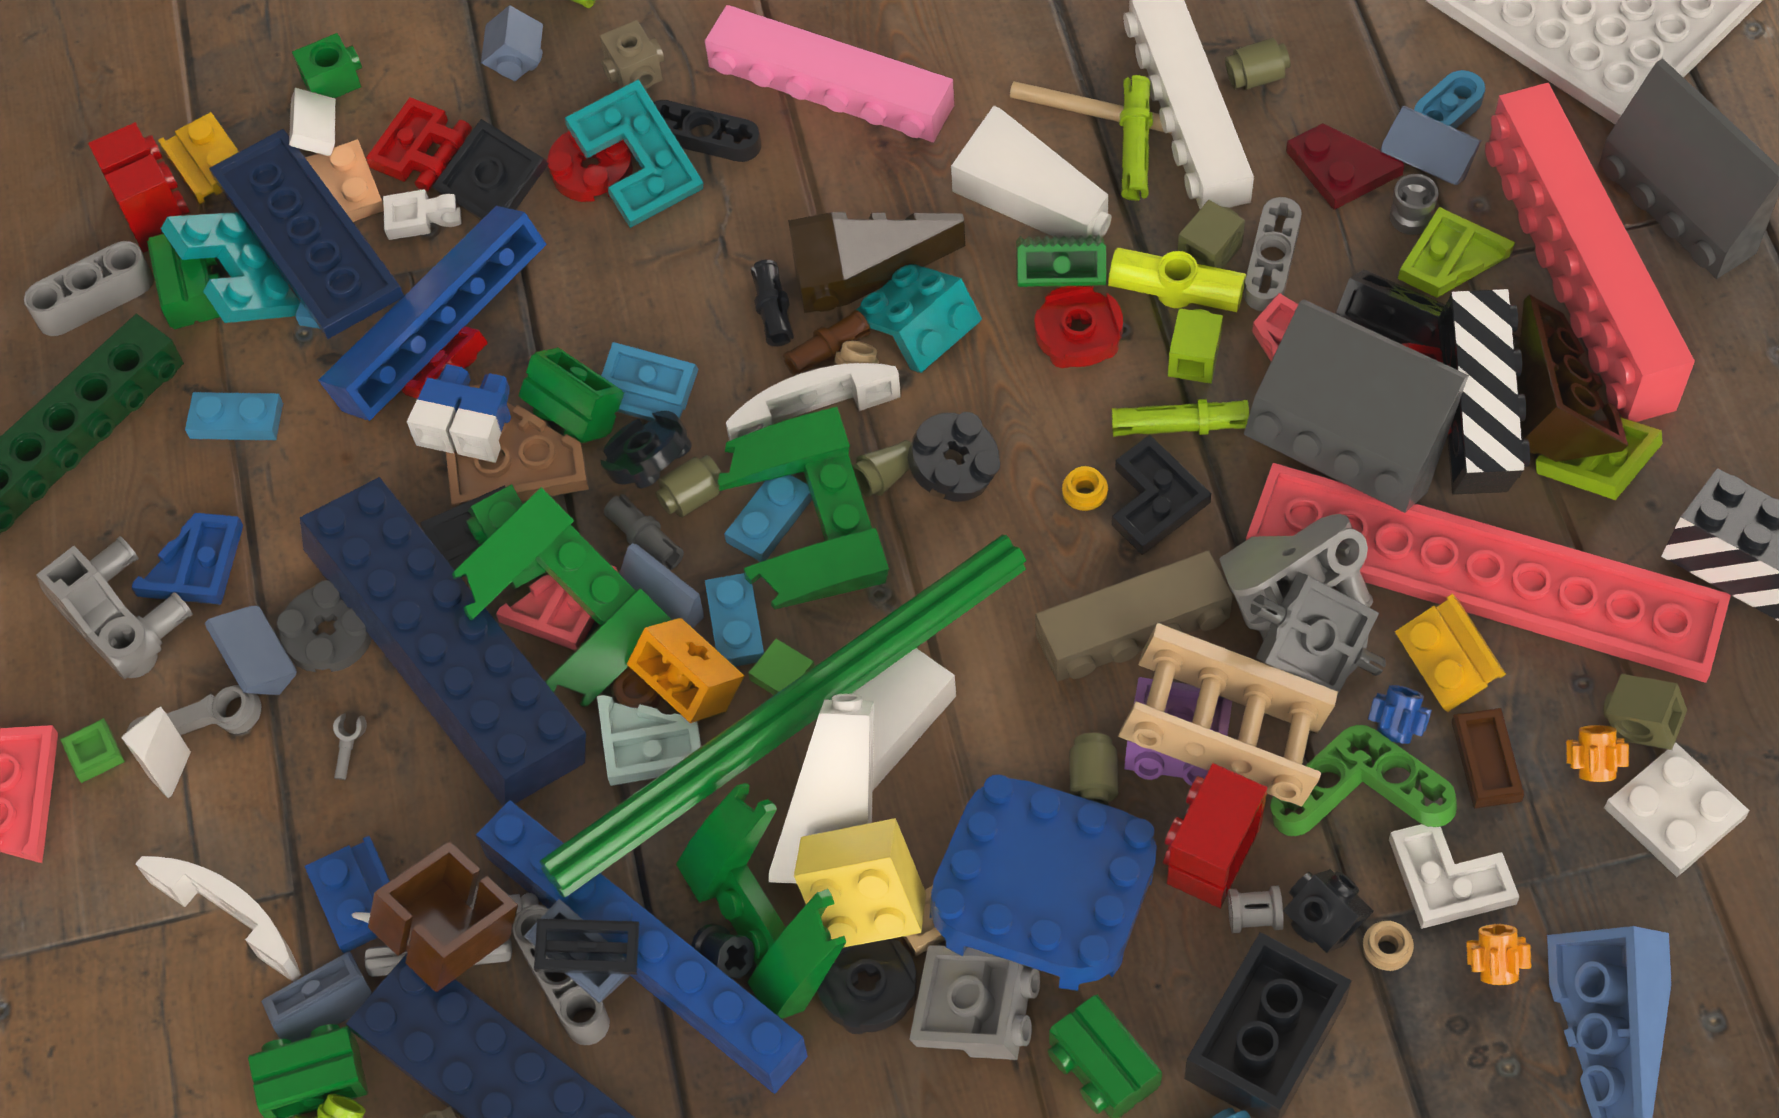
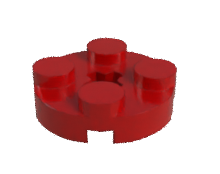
(584, 183)
(1083, 347)

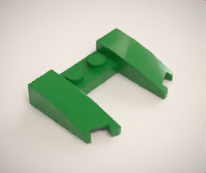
(545, 534)
(852, 550)
(788, 958)

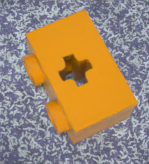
(685, 670)

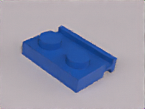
(347, 885)

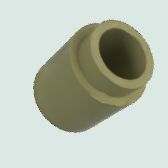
(1257, 64)
(689, 486)
(1094, 768)

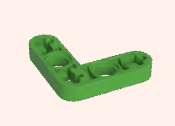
(1358, 768)

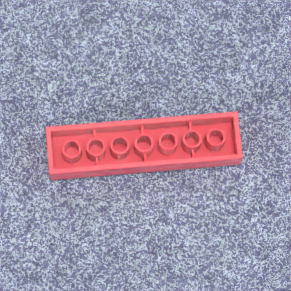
(1588, 255)

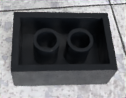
(1267, 1029)

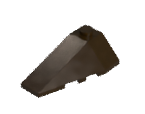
(850, 258)
(1560, 393)

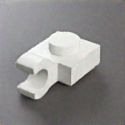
(412, 212)

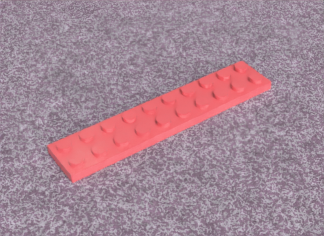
(1510, 575)

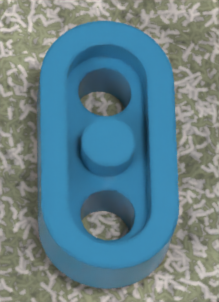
(1443, 101)

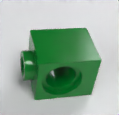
(328, 67)

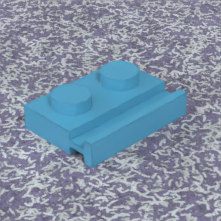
(649, 381)

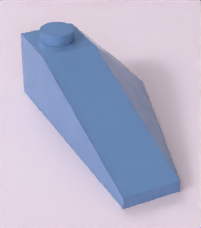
(1616, 1010)

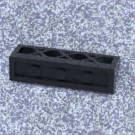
(1393, 310)

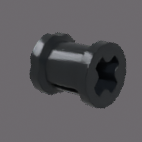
(728, 952)

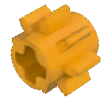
(1597, 753)
(1498, 954)

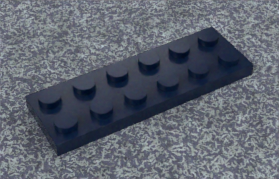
(306, 233)
(471, 1053)

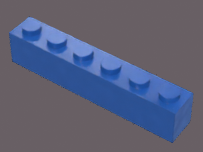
(432, 312)

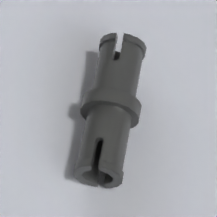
(643, 531)

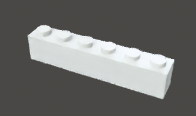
(1189, 102)

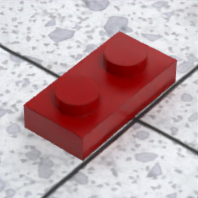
(459, 352)

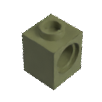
(1212, 235)
(1646, 711)

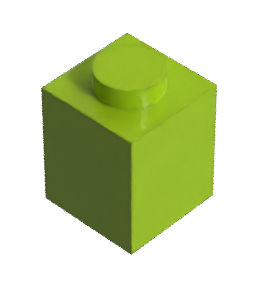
(1195, 345)

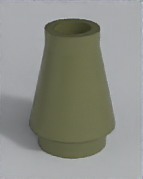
(881, 468)

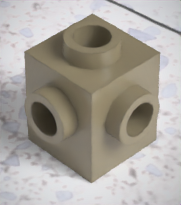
(631, 56)

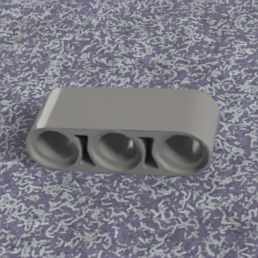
(89, 288)
(564, 996)

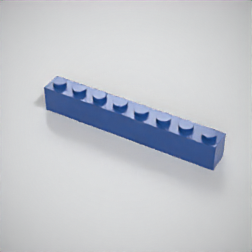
(665, 962)

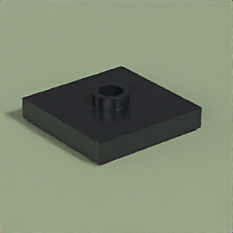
(490, 171)

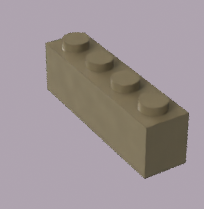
(1120, 618)

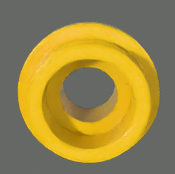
(1084, 478)

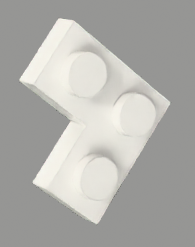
(1445, 889)

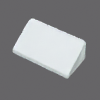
(158, 750)

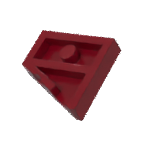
(1341, 164)

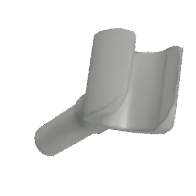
(346, 743)

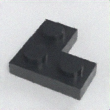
(1166, 495)

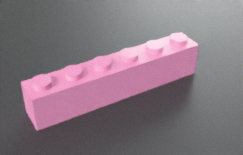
(830, 73)

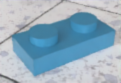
(234, 416)
(768, 516)
(735, 619)

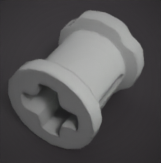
(1255, 909)

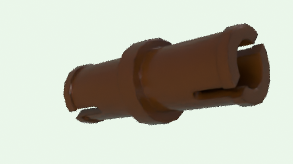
(826, 343)

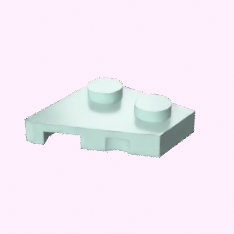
(643, 740)

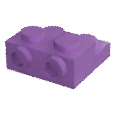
(1182, 704)

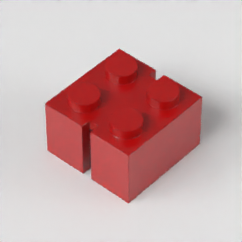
(138, 181)
(1215, 834)

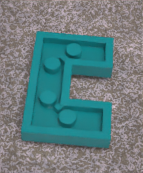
(633, 117)
(254, 283)

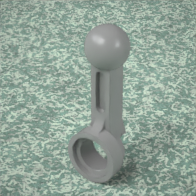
(213, 711)

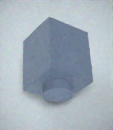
(512, 43)

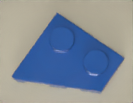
(195, 562)

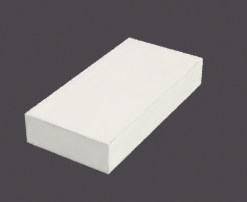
(312, 122)

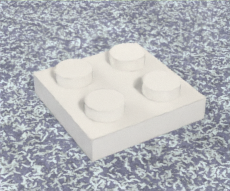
(1676, 809)

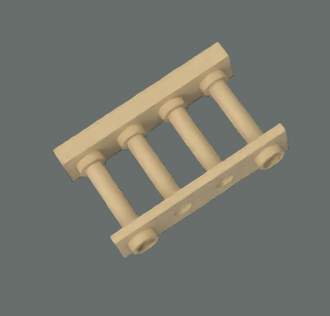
(1240, 680)

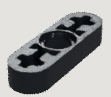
(716, 142)

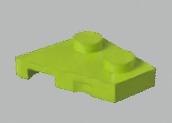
(1452, 253)
(1610, 472)

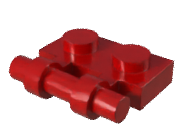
(408, 139)

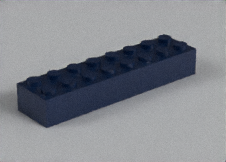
(457, 667)

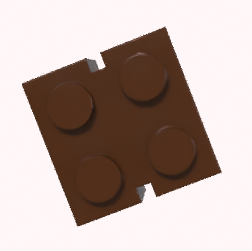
(432, 920)

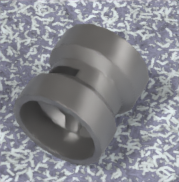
(1413, 203)

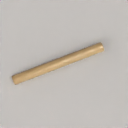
(1073, 103)

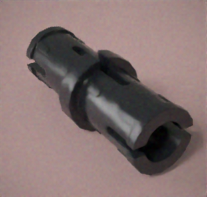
(772, 303)

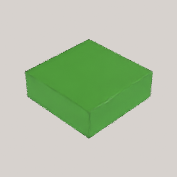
(779, 667)
(92, 750)

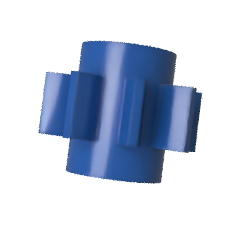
(1399, 714)

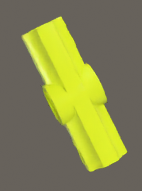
(1197, 282)

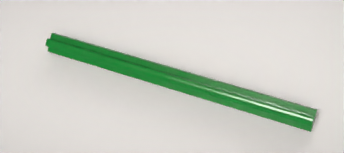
(780, 717)

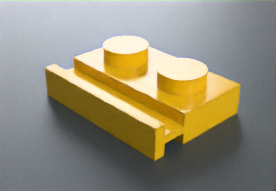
(196, 150)
(1450, 653)

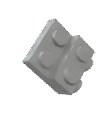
(974, 1003)

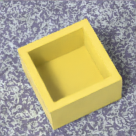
(869, 879)

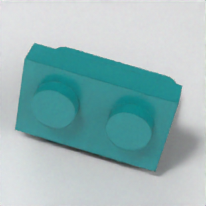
(922, 312)

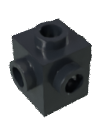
(1326, 909)

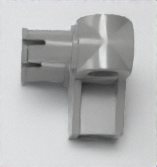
(1268, 565)
(92, 607)

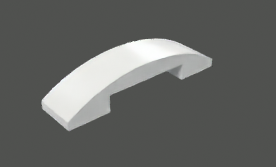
(865, 382)
(184, 879)

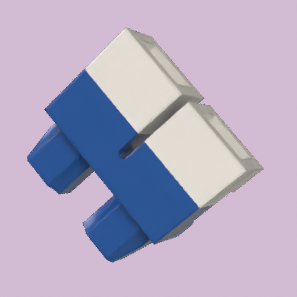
(461, 416)

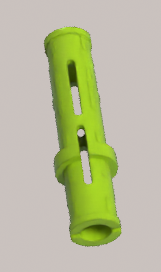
(1136, 124)
(1180, 418)

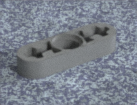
(1266, 238)

